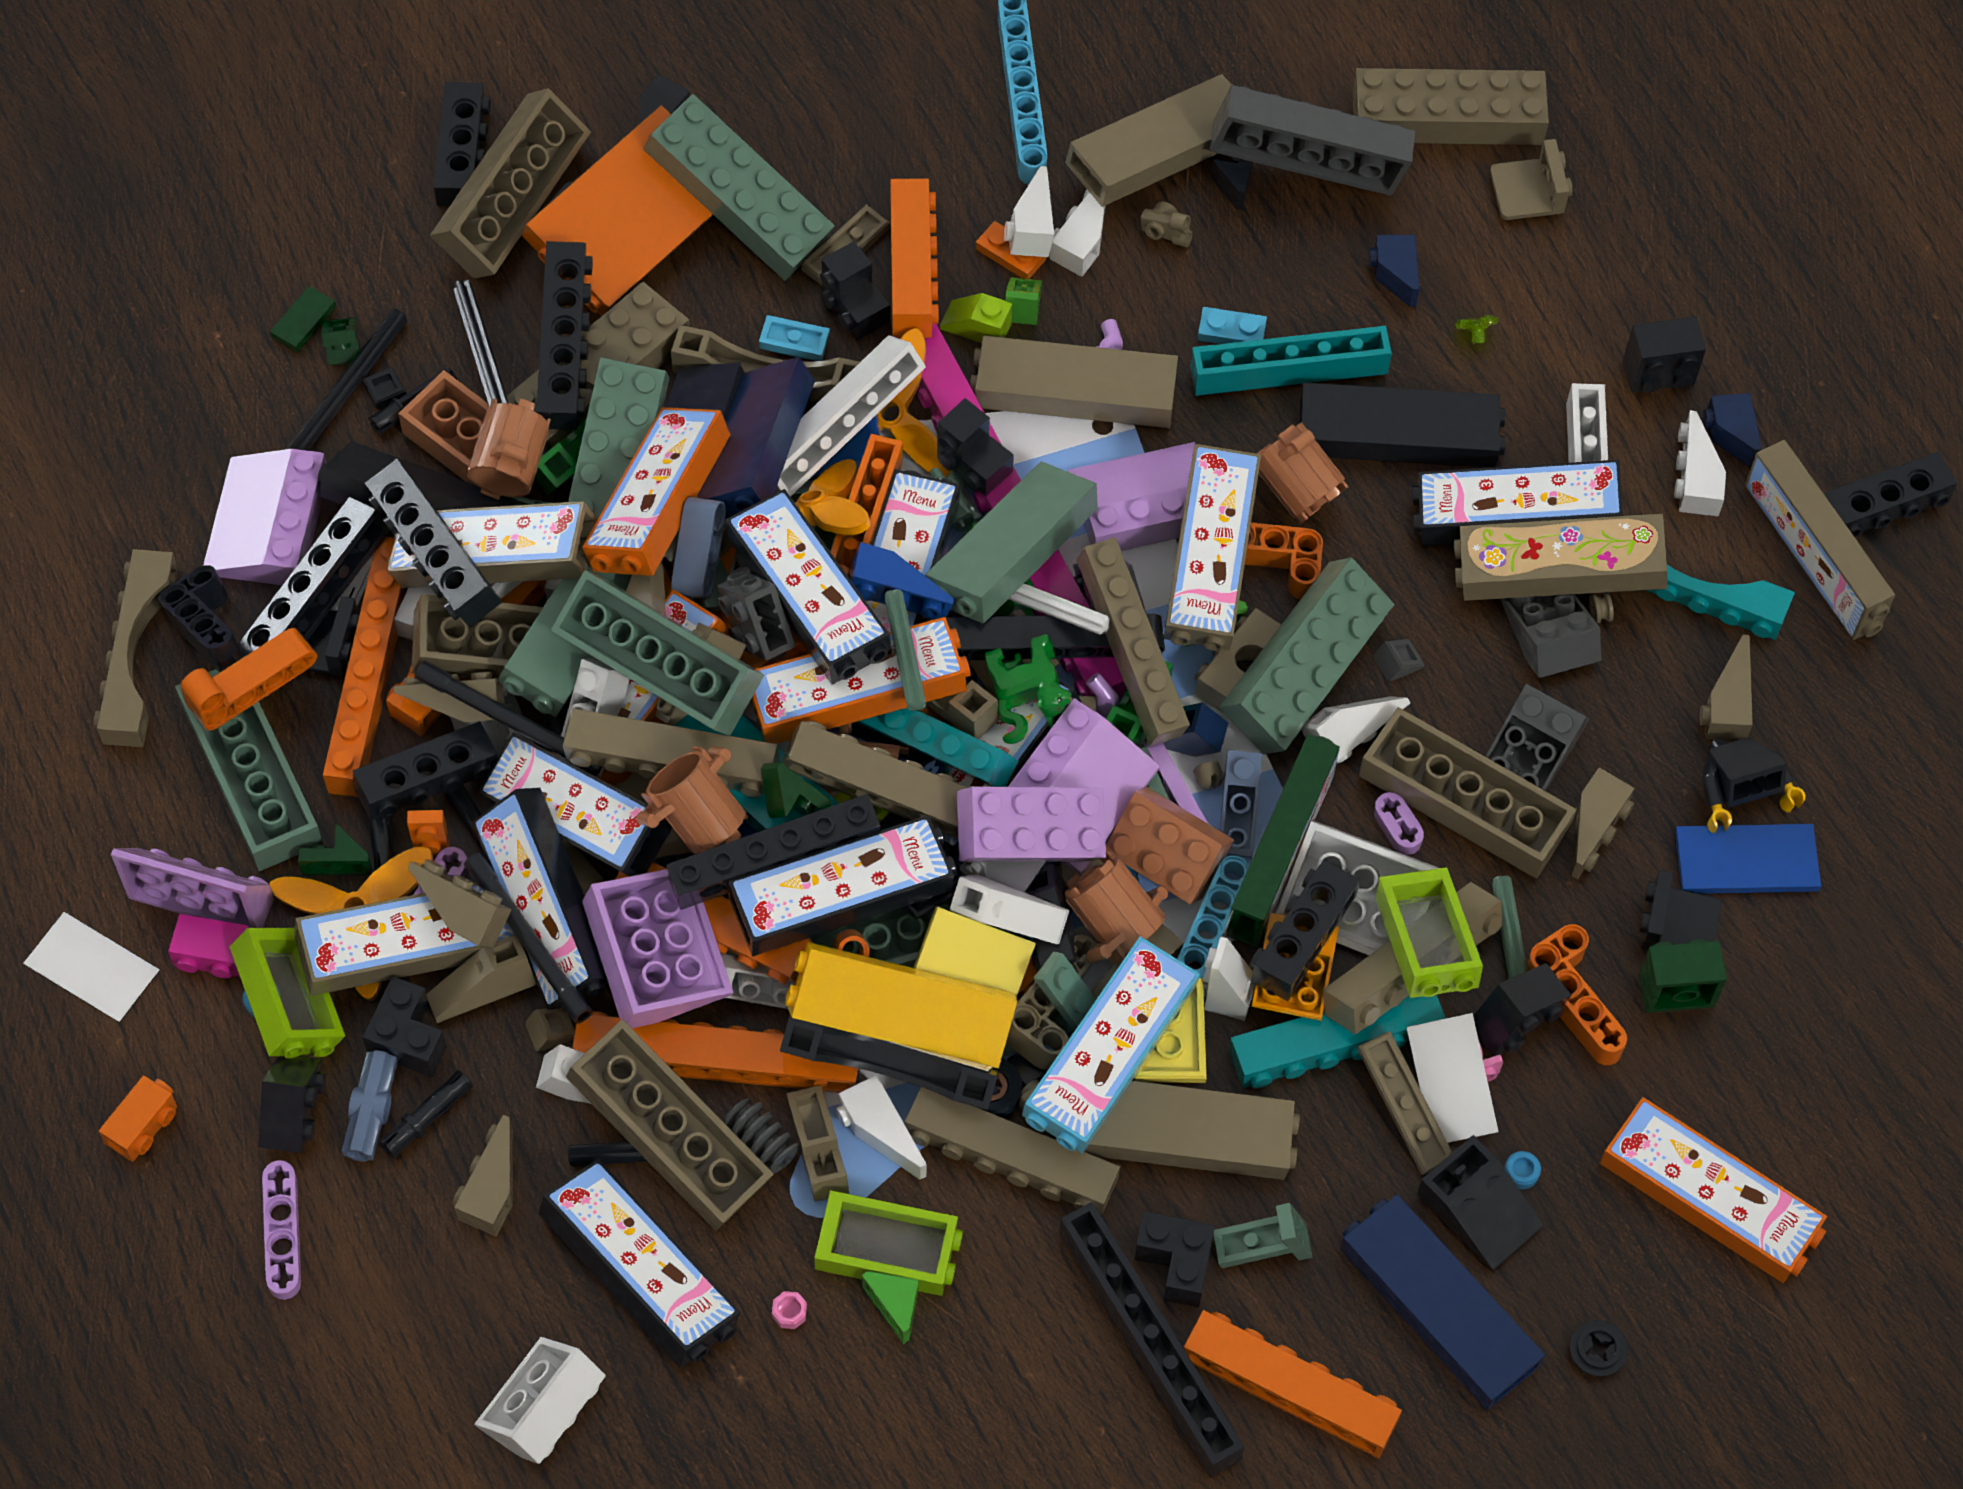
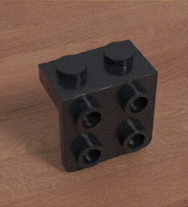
(335, 638)
(1677, 914)

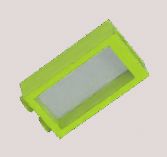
(1429, 932)
(279, 995)
(887, 1241)

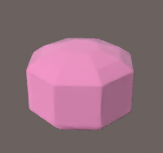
(789, 1310)

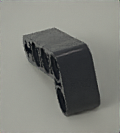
(190, 609)

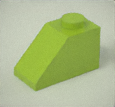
(978, 317)

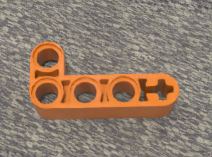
(1288, 554)
(247, 680)
(1583, 998)

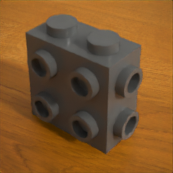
(756, 615)

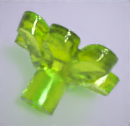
(1477, 326)

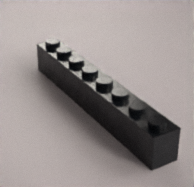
(1151, 1339)

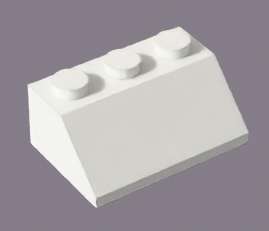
(541, 1399)

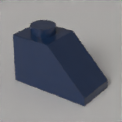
(1397, 266)
(1733, 425)
(1203, 735)

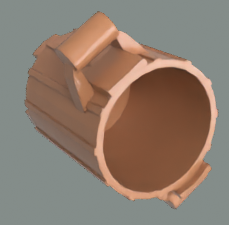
(508, 449)
(1300, 472)
(694, 800)
(1114, 908)

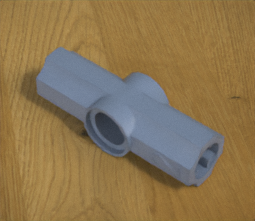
(369, 1106)

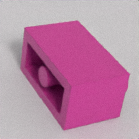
(205, 945)

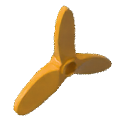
(916, 437)
(827, 503)
(386, 883)

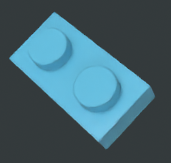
(1230, 326)
(794, 338)

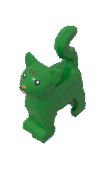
(1020, 683)

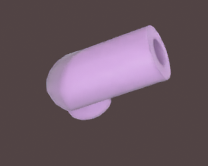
(1112, 335)
(1105, 695)

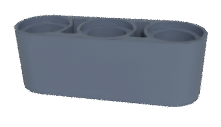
(698, 547)

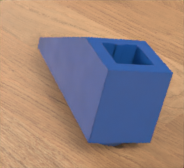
(881, 570)

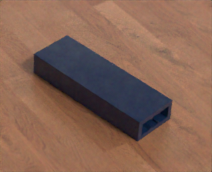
(761, 432)
(1441, 1301)

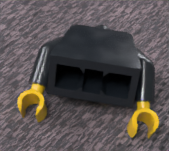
(1745, 773)

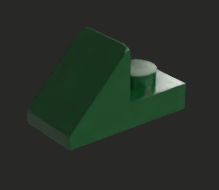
(341, 340)
(787, 790)
(343, 860)

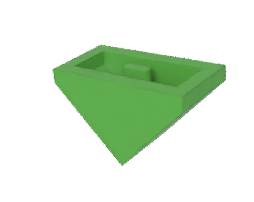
(1025, 299)
(894, 1299)

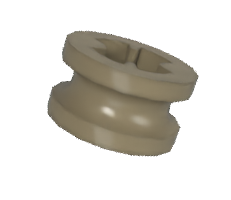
(1601, 607)

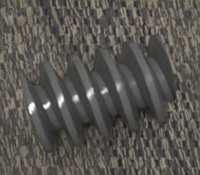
(759, 1136)

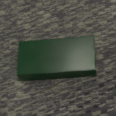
(303, 319)

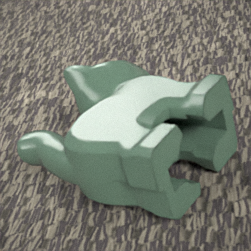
(966, 511)

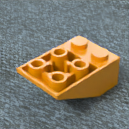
(1309, 996)

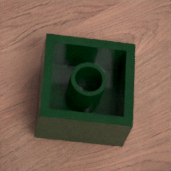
(1682, 976)

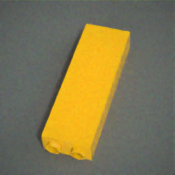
(901, 1004)

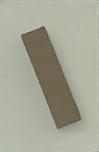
(1405, 1102)

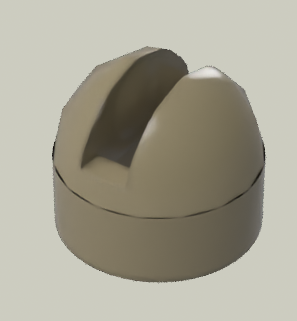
(1208, 775)

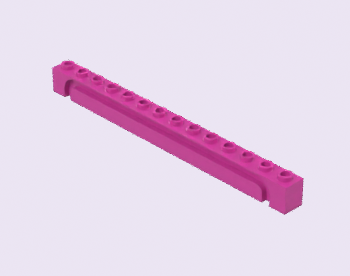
(943, 389)

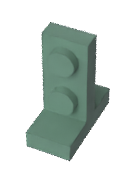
(1065, 991)
(1264, 1238)

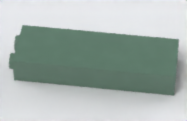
(1014, 540)
(545, 663)

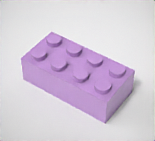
(1031, 824)

